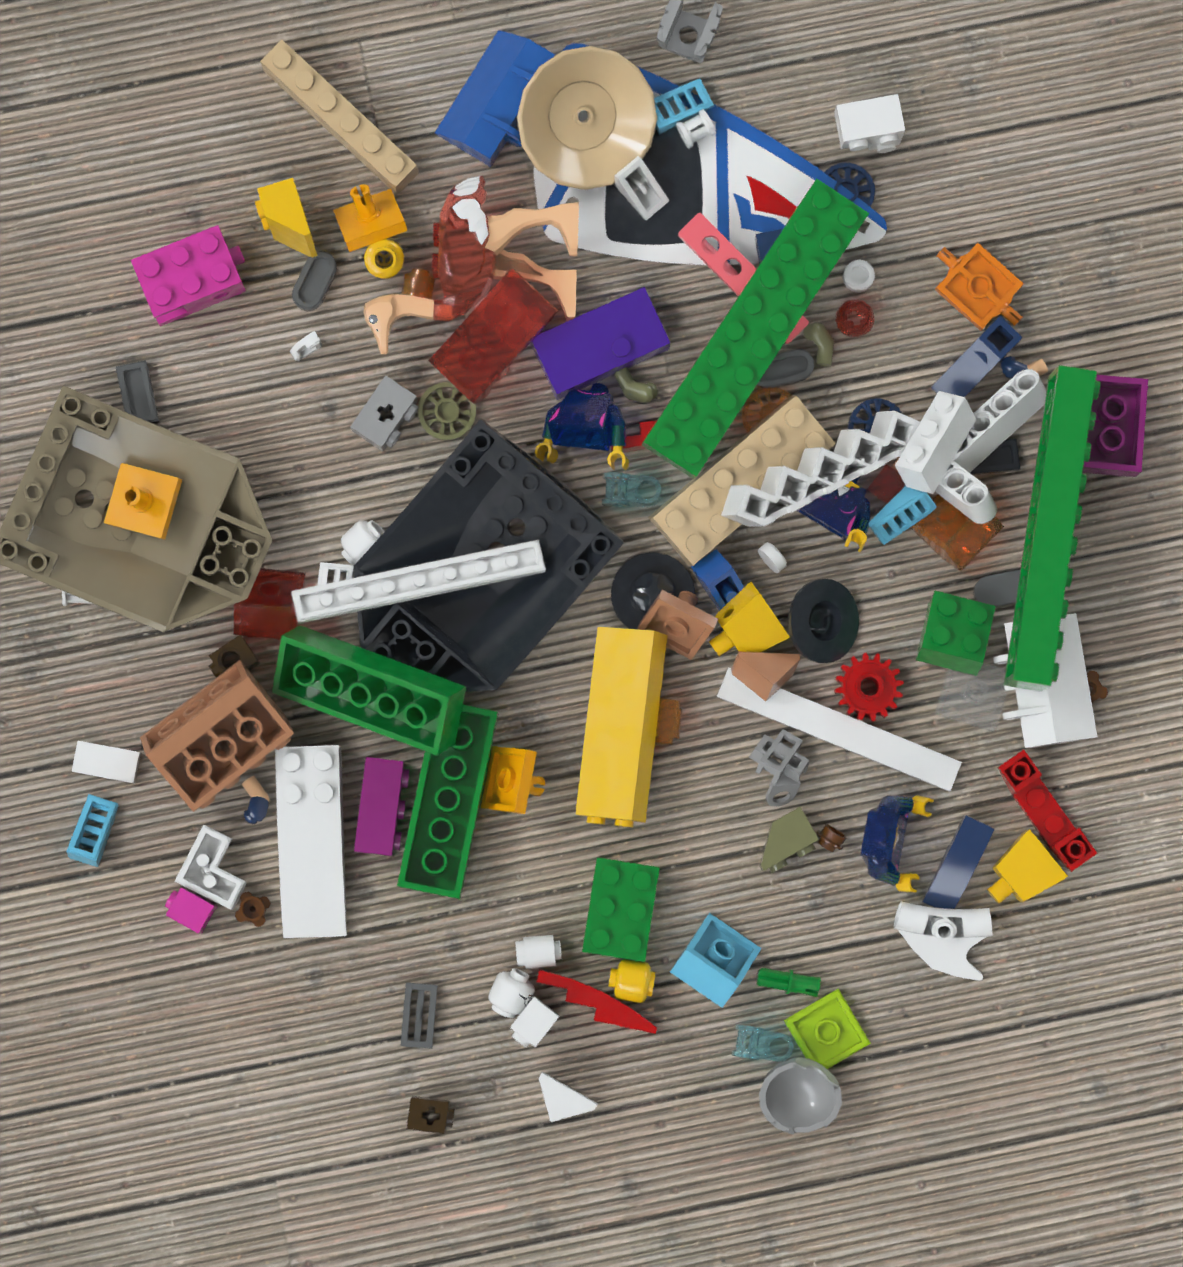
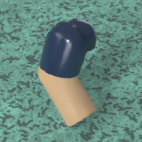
(1011, 367)
(258, 803)

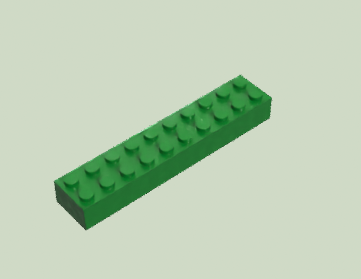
(755, 328)
(1051, 528)

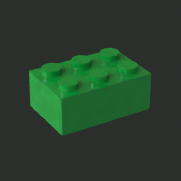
(620, 909)

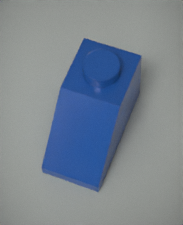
(717, 578)

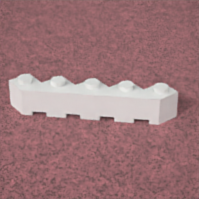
(820, 471)

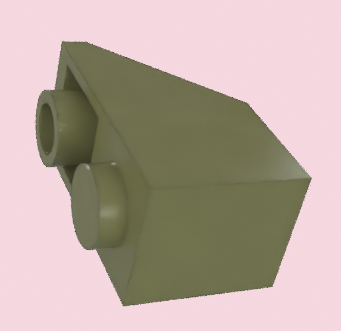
(786, 837)

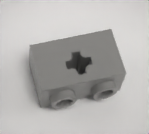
(385, 397)

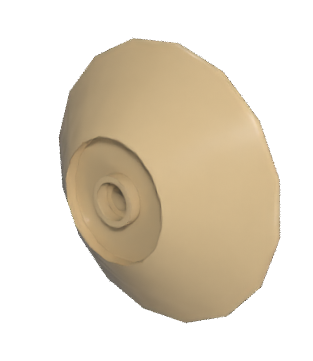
(617, 121)

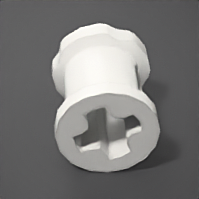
(690, 137)

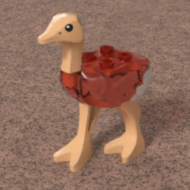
(474, 255)

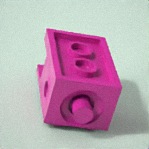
(189, 275)

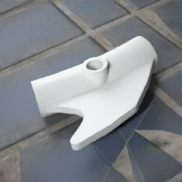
(944, 947)

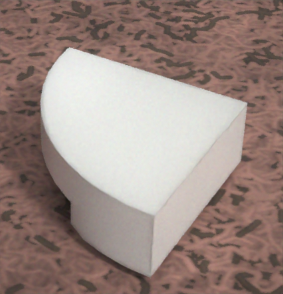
(306, 346)

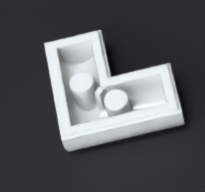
(202, 873)

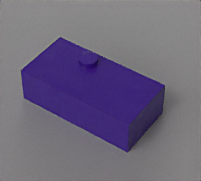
(600, 343)

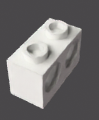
(533, 1023)

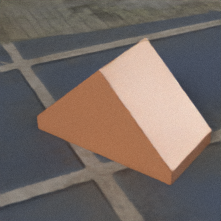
(764, 671)

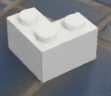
(870, 124)

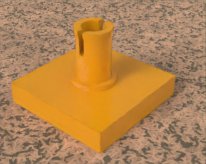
(369, 218)
(143, 501)
(510, 780)

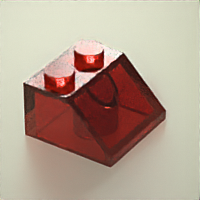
(269, 606)

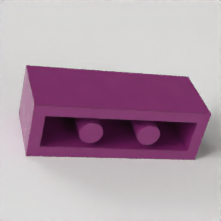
(381, 806)

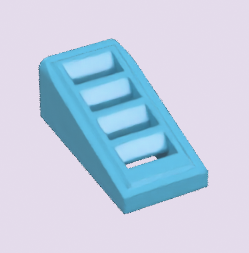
(684, 115)
(917, 506)
(77, 838)

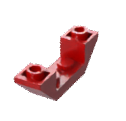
(1044, 812)

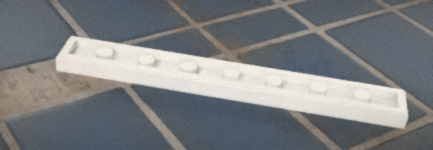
(418, 581)
(845, 733)

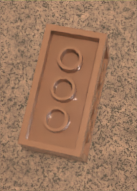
(217, 736)

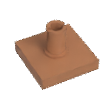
(681, 621)

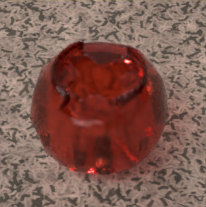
(847, 326)

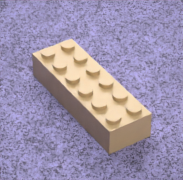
(693, 515)

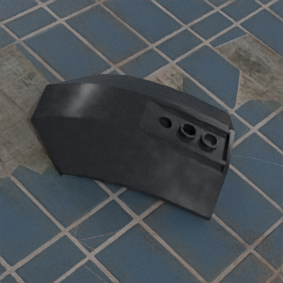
(467, 505)

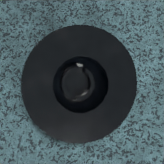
(641, 582)
(823, 621)

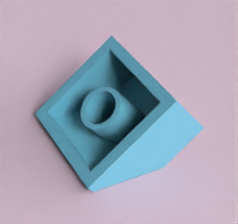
(715, 960)

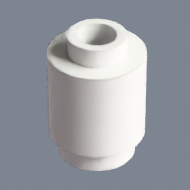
(538, 951)

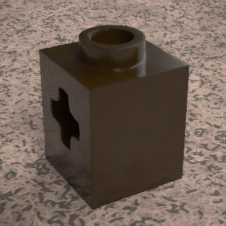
(418, 1122)

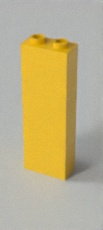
(621, 726)

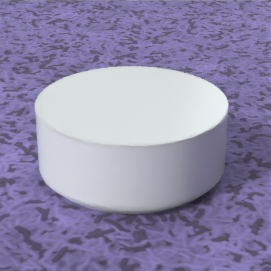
(858, 276)
(772, 557)

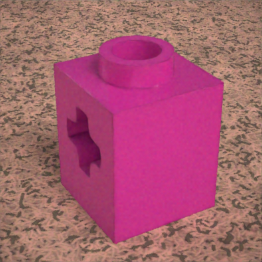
(189, 909)

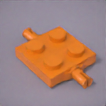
(979, 286)

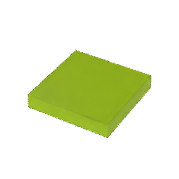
(827, 1030)

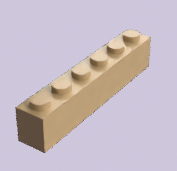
(339, 117)

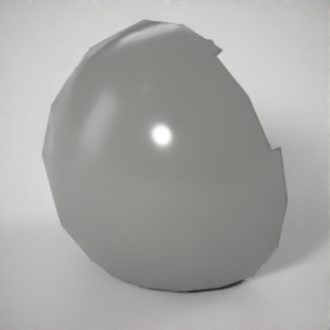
(800, 1096)

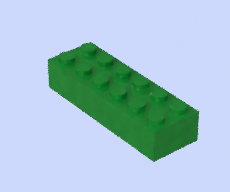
(368, 690)
(448, 808)

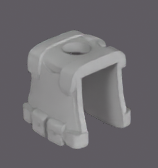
(676, 20)

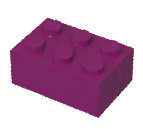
(1118, 427)

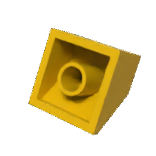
(285, 217)

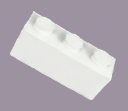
(935, 442)

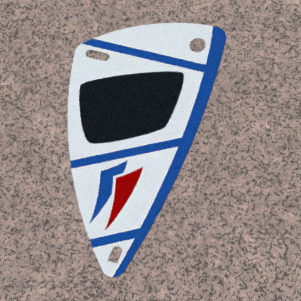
(732, 178)

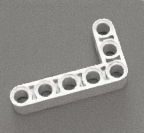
(993, 425)

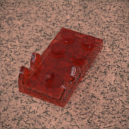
(493, 336)

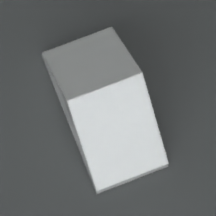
(640, 188)
(563, 1100)

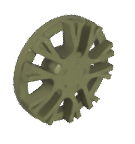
(446, 412)

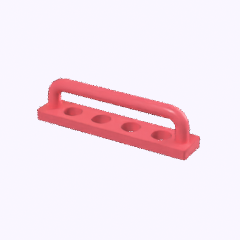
(694, 236)

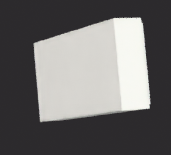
(106, 762)

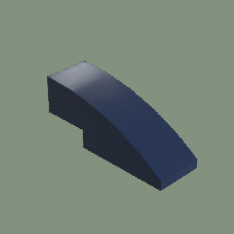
(958, 864)

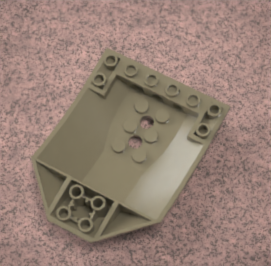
(211, 541)

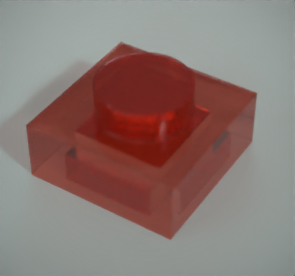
(886, 484)

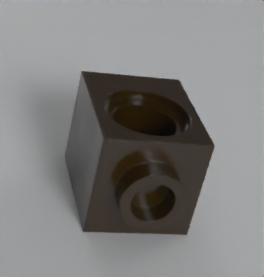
(237, 645)

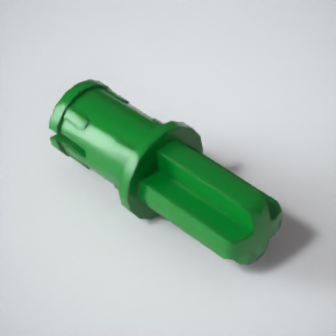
(788, 981)

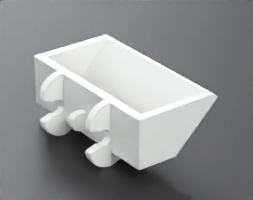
(1064, 709)

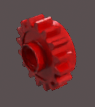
(884, 680)

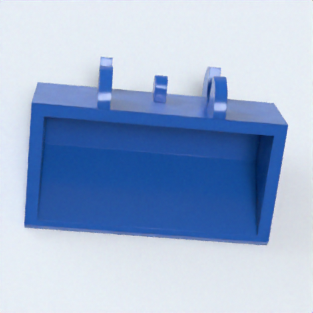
(489, 102)

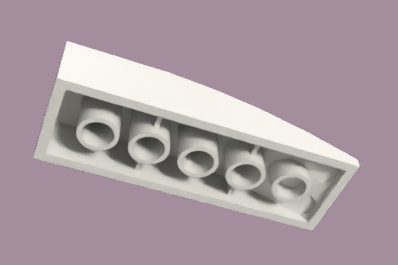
(311, 841)

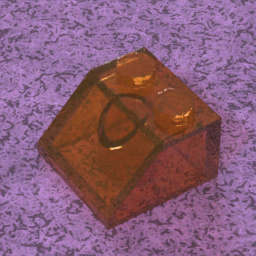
(954, 534)

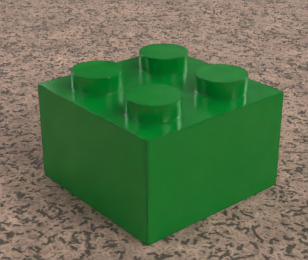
(955, 633)

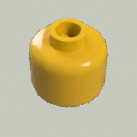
(384, 269)
(632, 981)

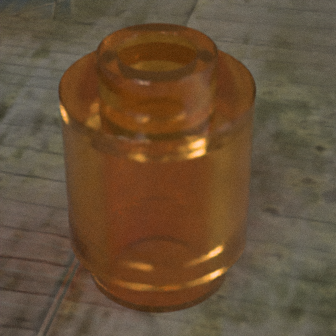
(418, 284)
(668, 721)

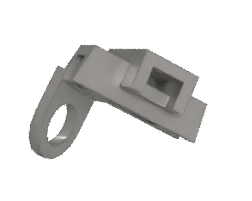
(785, 774)

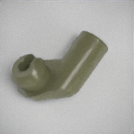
(824, 341)
(635, 390)

